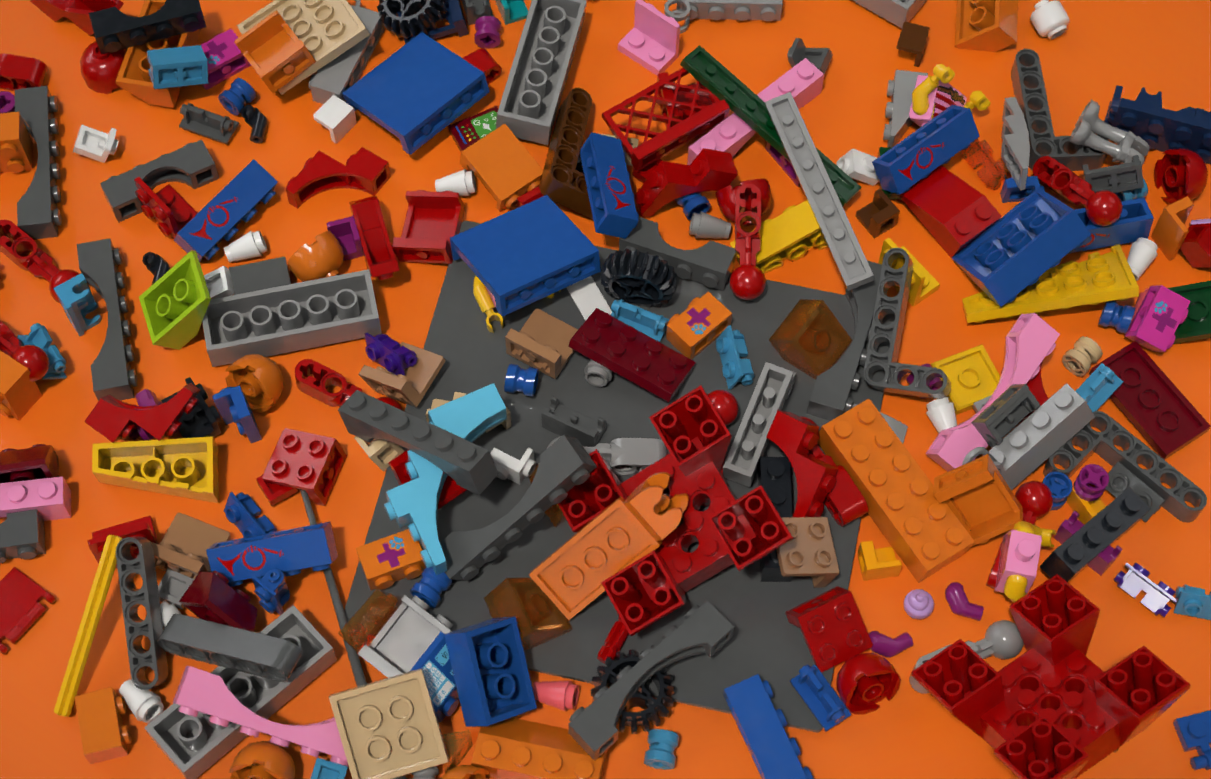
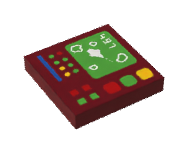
(473, 128)

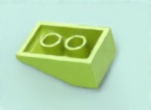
(176, 303)

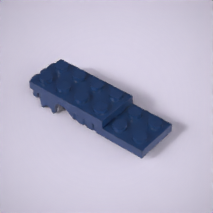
(1159, 126)

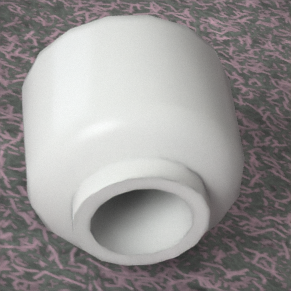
(1050, 18)

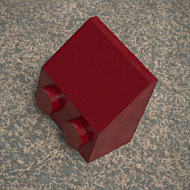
(28, 463)
(217, 602)

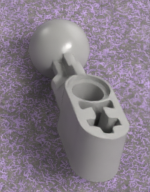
(629, 455)
(1000, 640)

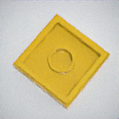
(970, 376)

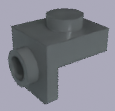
(817, 56)

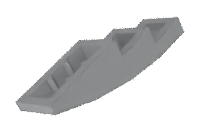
(1015, 142)

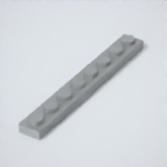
(819, 191)

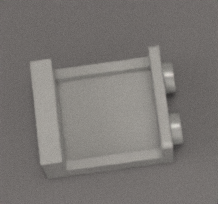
(404, 638)

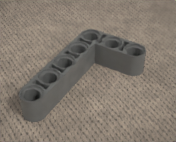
(1032, 99)
(893, 333)
(1134, 452)

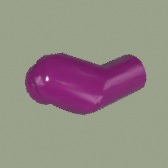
(959, 603)
(890, 647)

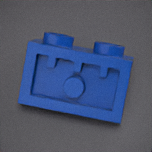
(235, 408)

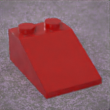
(950, 209)

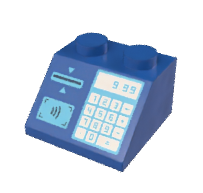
(439, 677)

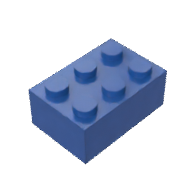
(490, 671)

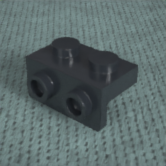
(201, 420)

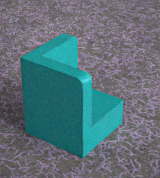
(512, 10)

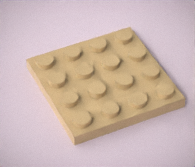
(322, 25)

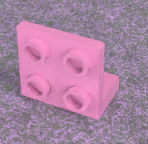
(652, 40)

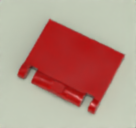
(19, 605)

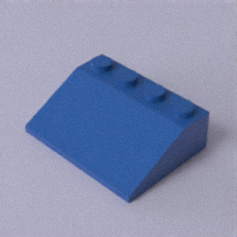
(1022, 246)

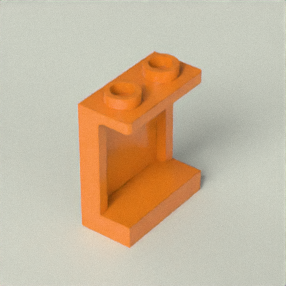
(274, 51)
(502, 166)
(979, 499)

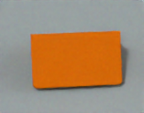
(1170, 228)

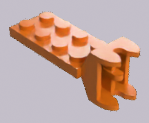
(609, 544)

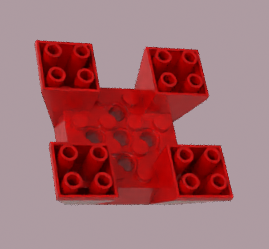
(726, 532)
(1052, 705)

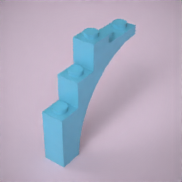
(419, 498)

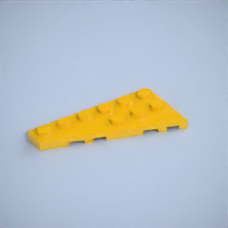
(1062, 287)

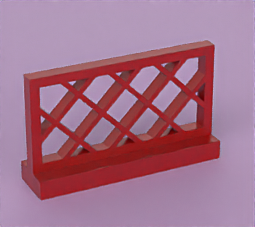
(673, 137)

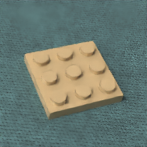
(389, 727)

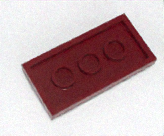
(632, 354)
(1153, 402)

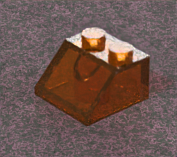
(811, 337)
(535, 613)

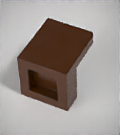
(913, 40)
(879, 215)

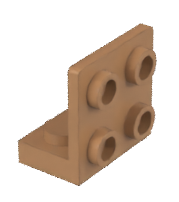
(542, 343)
(410, 387)
(186, 545)
(809, 551)

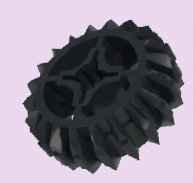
(415, 18)
(638, 278)
(642, 699)

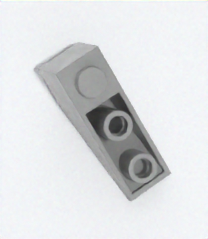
(898, 109)

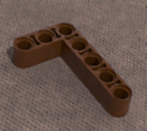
(559, 176)

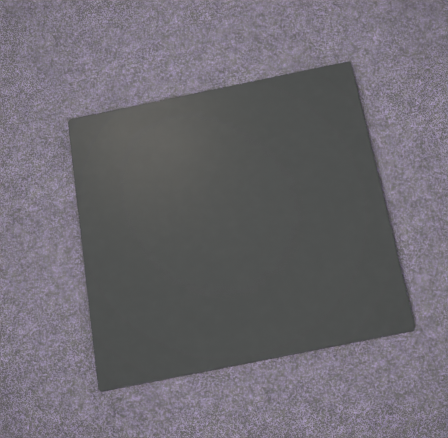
(476, 358)

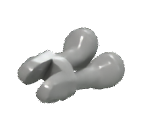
(1090, 124)

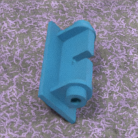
(640, 319)
(41, 338)
(731, 347)
(1099, 387)
(1193, 602)

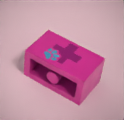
(223, 58)
(1158, 319)

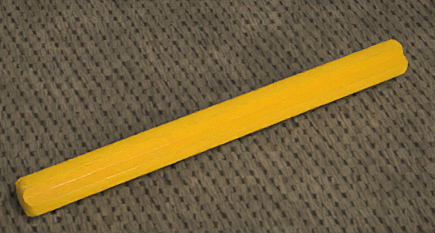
(87, 627)

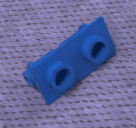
(242, 512)
(272, 591)
(820, 697)

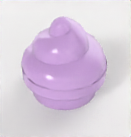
(918, 604)

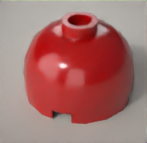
(101, 70)
(1180, 174)
(727, 195)
(866, 681)

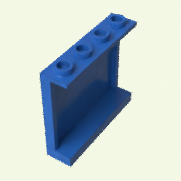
(418, 91)
(527, 254)

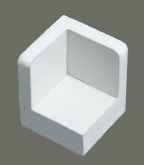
(336, 117)

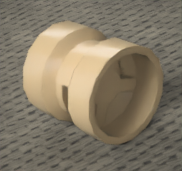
(1080, 358)

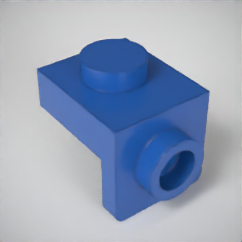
(1011, 192)

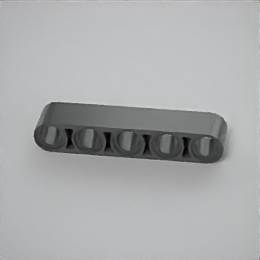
(131, 600)
(230, 647)

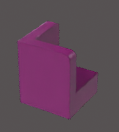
(348, 237)

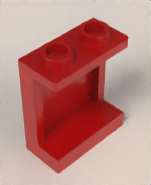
(428, 227)

